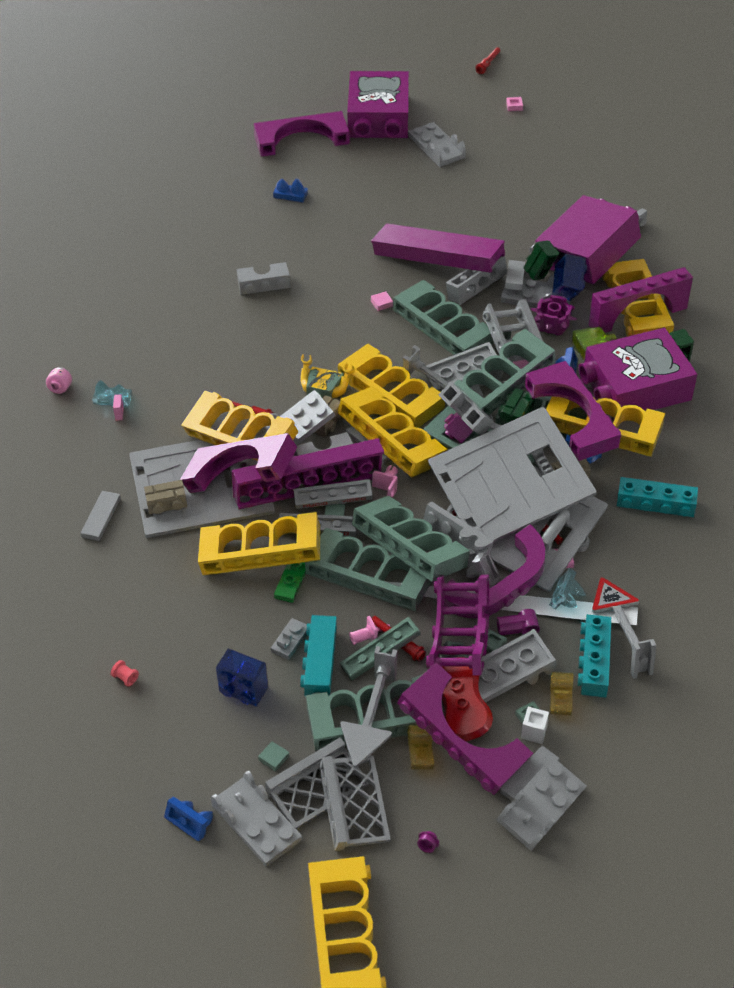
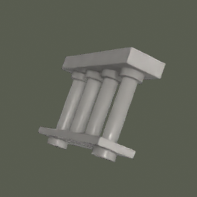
(525, 319)

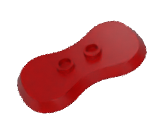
(463, 704)

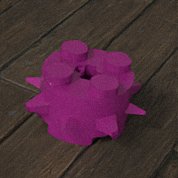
(553, 315)

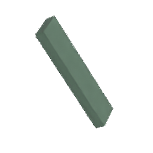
(392, 639)

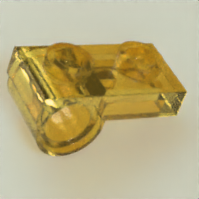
(561, 693)
(420, 748)

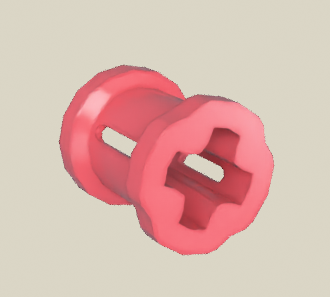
(124, 673)

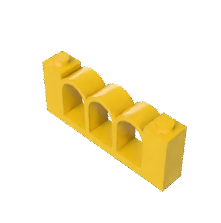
(631, 271)
(370, 359)
(212, 405)
(356, 411)
(642, 442)
(214, 539)
(341, 876)

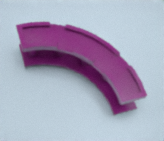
(479, 632)

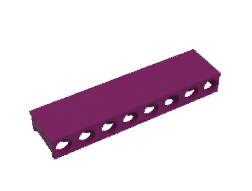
(438, 247)
(308, 470)

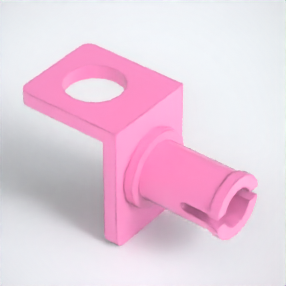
(386, 480)
(370, 632)

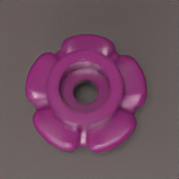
(427, 841)

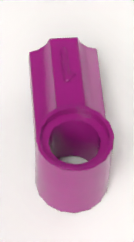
(521, 623)

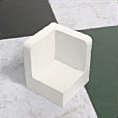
(535, 725)

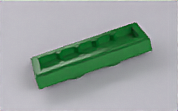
(290, 582)

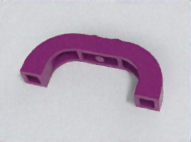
(515, 584)

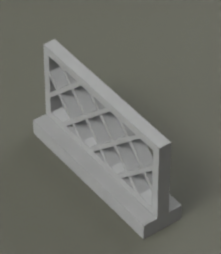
(302, 771)
(335, 807)

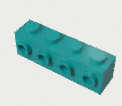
(679, 501)
(320, 655)
(596, 655)

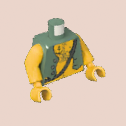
(325, 381)

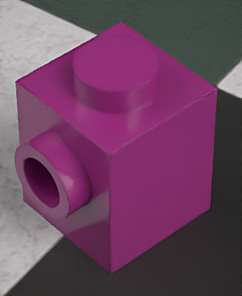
(456, 427)

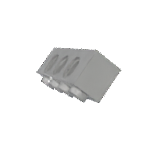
(472, 282)

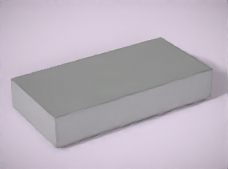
(485, 566)

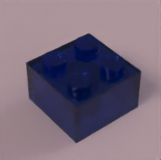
(569, 276)
(242, 677)

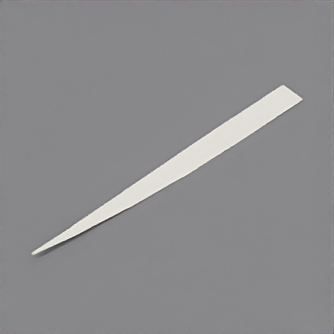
(541, 607)

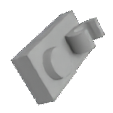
(289, 639)

